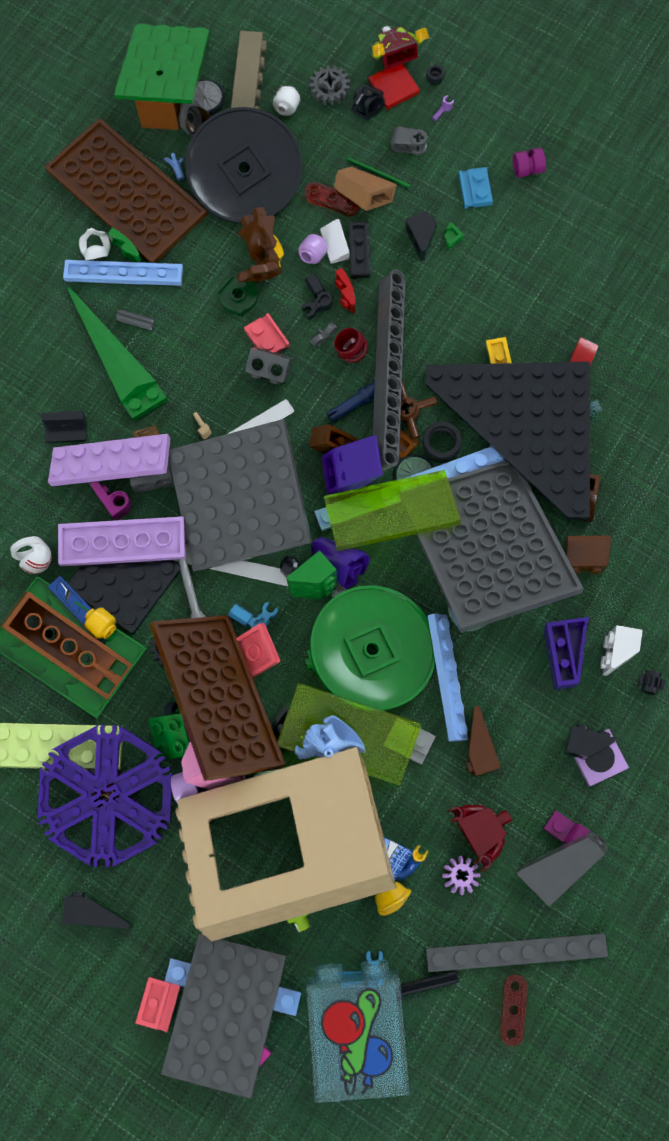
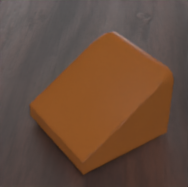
(406, 444)

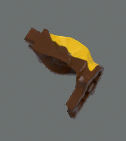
(260, 237)

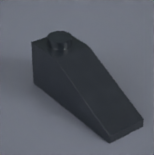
(89, 912)

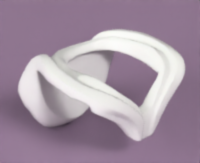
(94, 251)

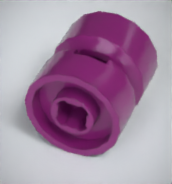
(529, 162)

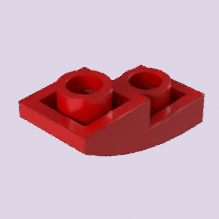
(347, 293)
(584, 351)

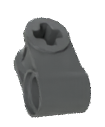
(406, 141)

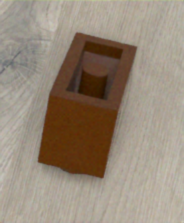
(329, 437)

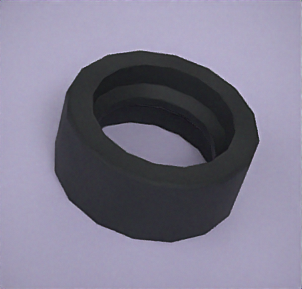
(442, 427)

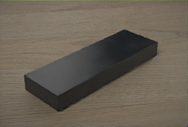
(359, 250)

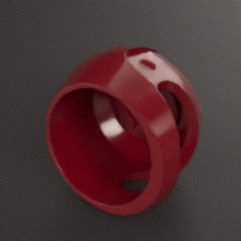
(350, 345)

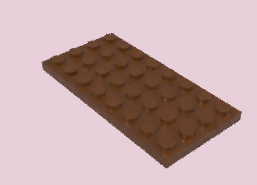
(126, 190)
(216, 697)

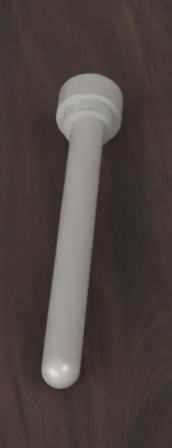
(196, 613)

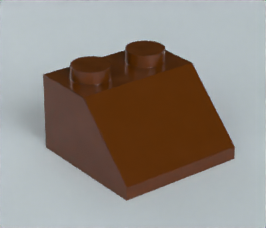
(588, 553)

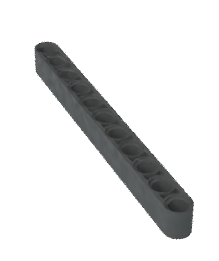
(389, 367)

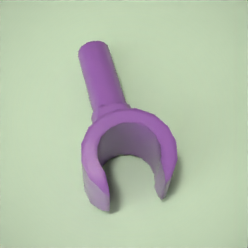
(444, 107)

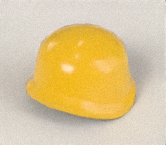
(392, 900)

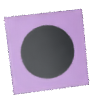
(602, 764)

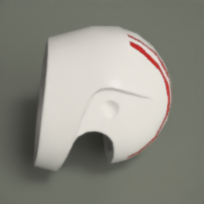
(33, 560)

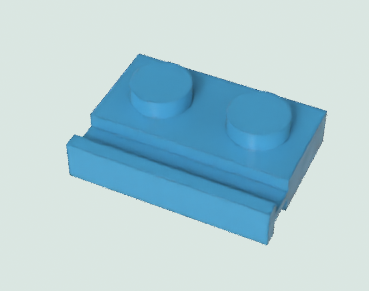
(475, 187)

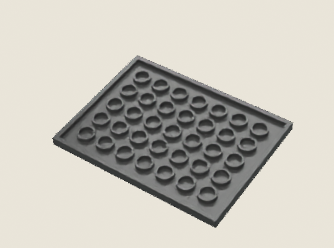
(500, 554)

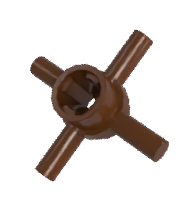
(414, 410)

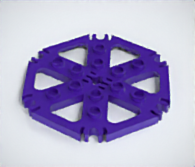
(105, 816)

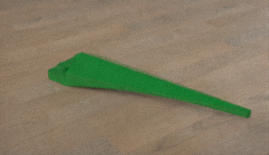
(131, 381)

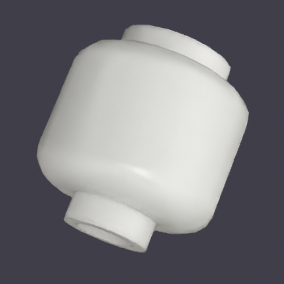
(286, 100)

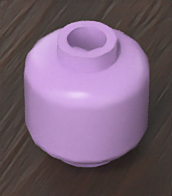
(312, 249)

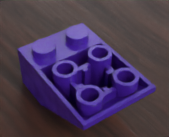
(352, 465)

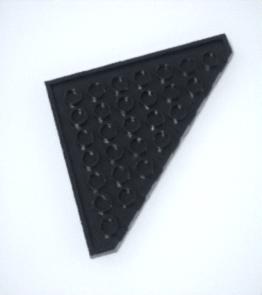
(532, 418)

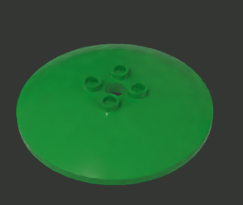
(378, 619)

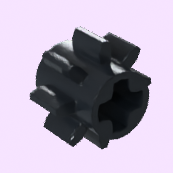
(651, 682)

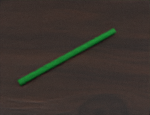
(379, 172)

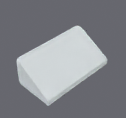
(335, 242)

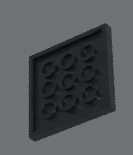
(125, 589)

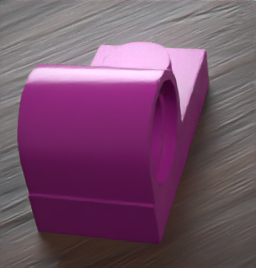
(111, 500)
(563, 828)

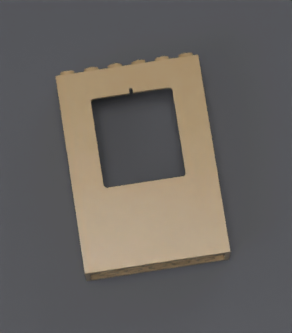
(336, 834)

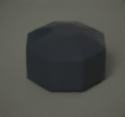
(435, 74)
(289, 565)

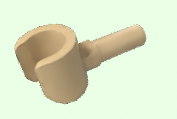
(204, 430)

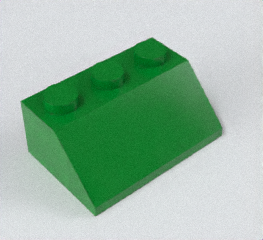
(313, 579)

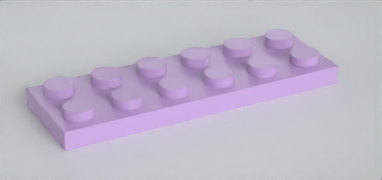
(109, 460)
(121, 541)

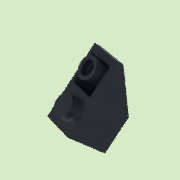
(586, 743)

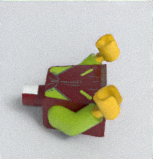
(397, 45)

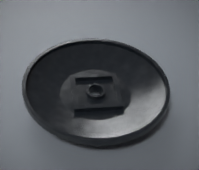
(236, 139)

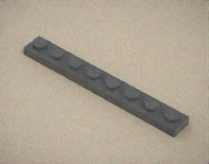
(516, 952)

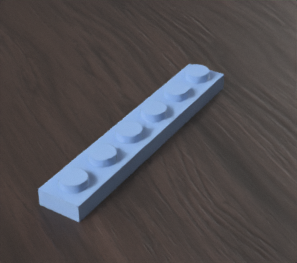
(123, 272)
(447, 677)
(286, 1001)

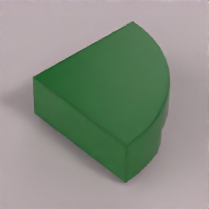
(452, 236)

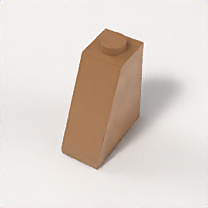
(364, 188)

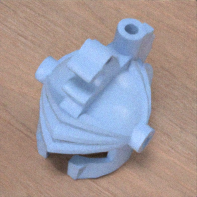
(329, 739)

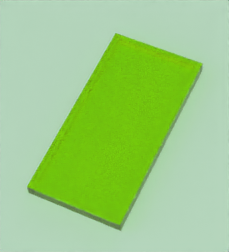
(391, 510)
(385, 735)

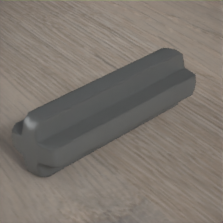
(135, 319)

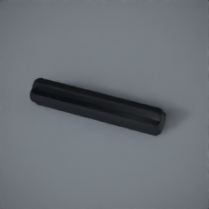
(429, 983)

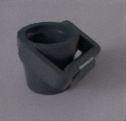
(369, 100)

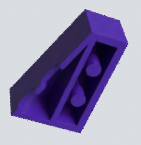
(565, 650)

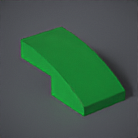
(128, 249)

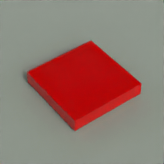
(395, 84)

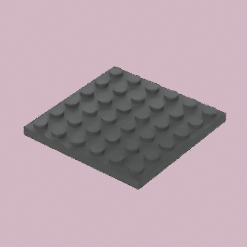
(239, 496)

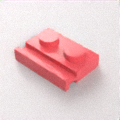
(266, 335)
(158, 1004)

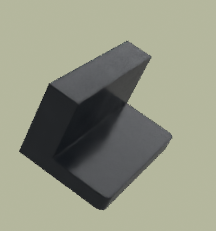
(64, 426)

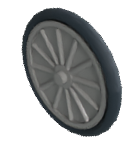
(209, 95)

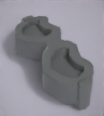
(323, 336)

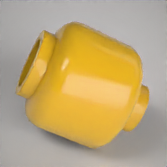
(100, 623)

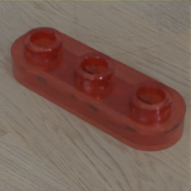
(338, 204)
(517, 1020)

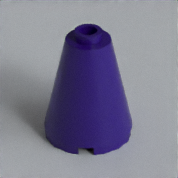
(347, 562)

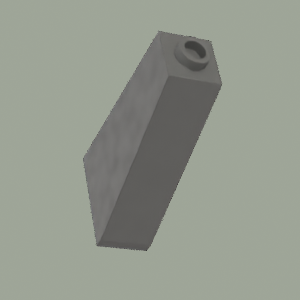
(560, 868)

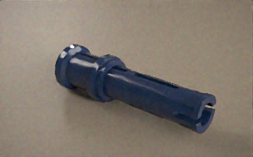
(363, 396)

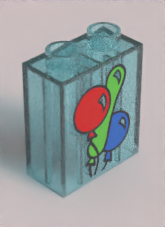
(357, 1033)

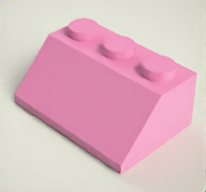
(193, 775)

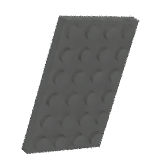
(224, 1016)

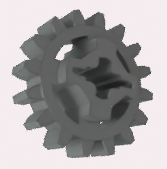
(321, 88)

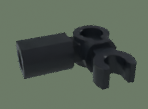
(323, 299)

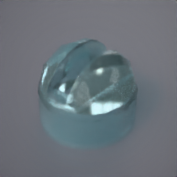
(595, 406)

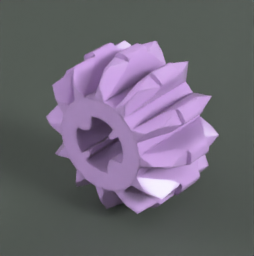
(459, 883)

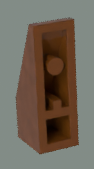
(481, 752)

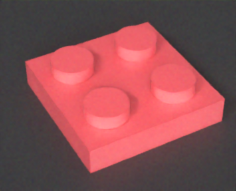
(258, 649)

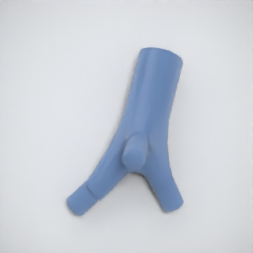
(176, 165)

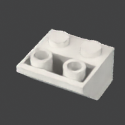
(620, 647)

